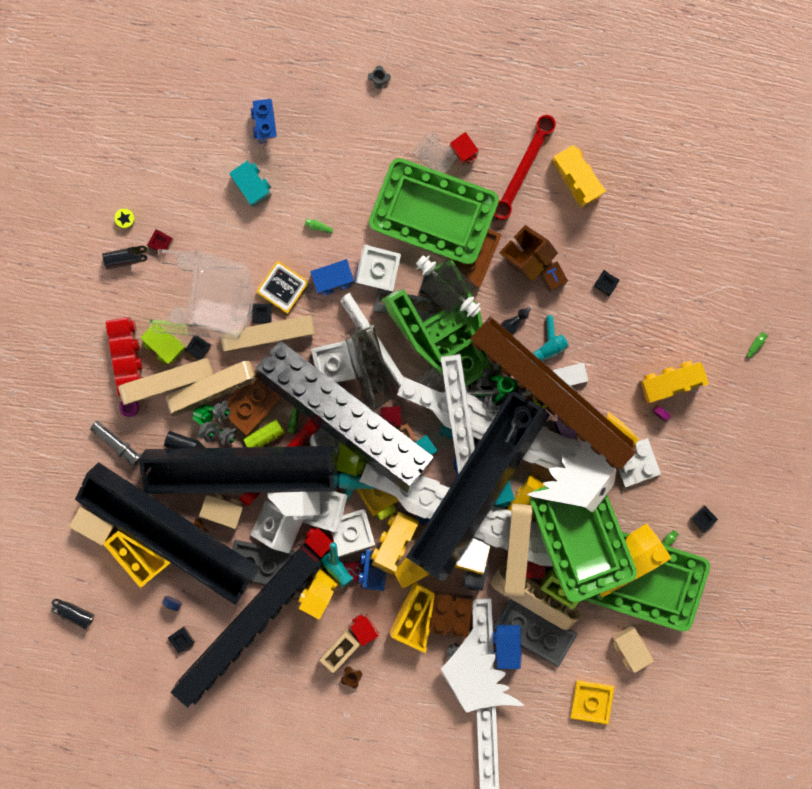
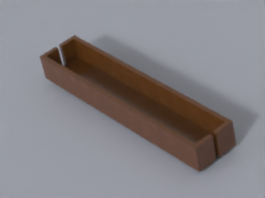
(554, 393)

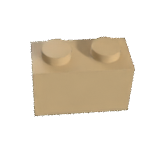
(222, 510)
(92, 525)
(633, 649)
(339, 650)

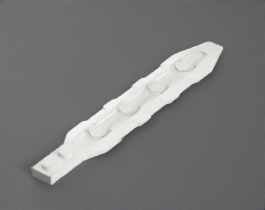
(544, 450)
(428, 494)

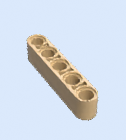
(271, 333)
(165, 381)
(210, 388)
(518, 550)
(539, 602)

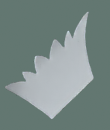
(582, 481)
(472, 680)

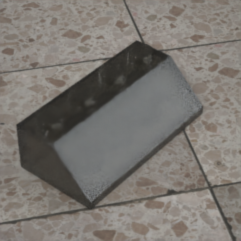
(369, 366)

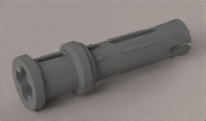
(122, 449)

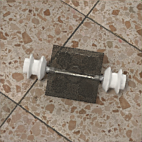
(448, 286)

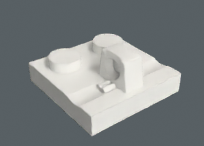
(377, 268)
(334, 361)
(640, 466)
(331, 511)
(353, 534)

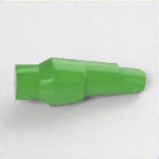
(316, 225)
(758, 343)
(293, 421)
(670, 538)

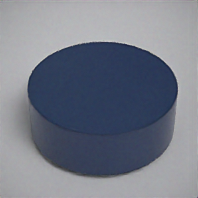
(172, 603)

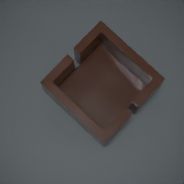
(535, 253)
(451, 614)

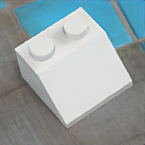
(297, 504)
(275, 528)

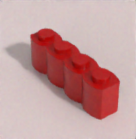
(124, 350)

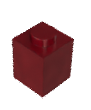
(392, 415)

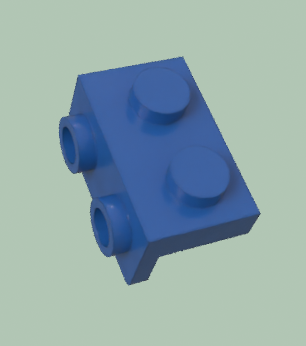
(264, 120)
(372, 577)

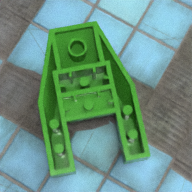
(440, 334)

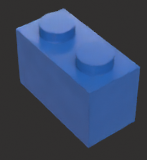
(332, 277)
(508, 646)

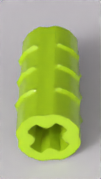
(265, 435)

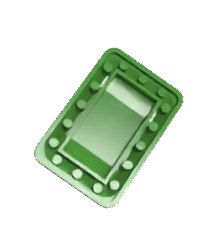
(434, 211)
(584, 546)
(665, 594)

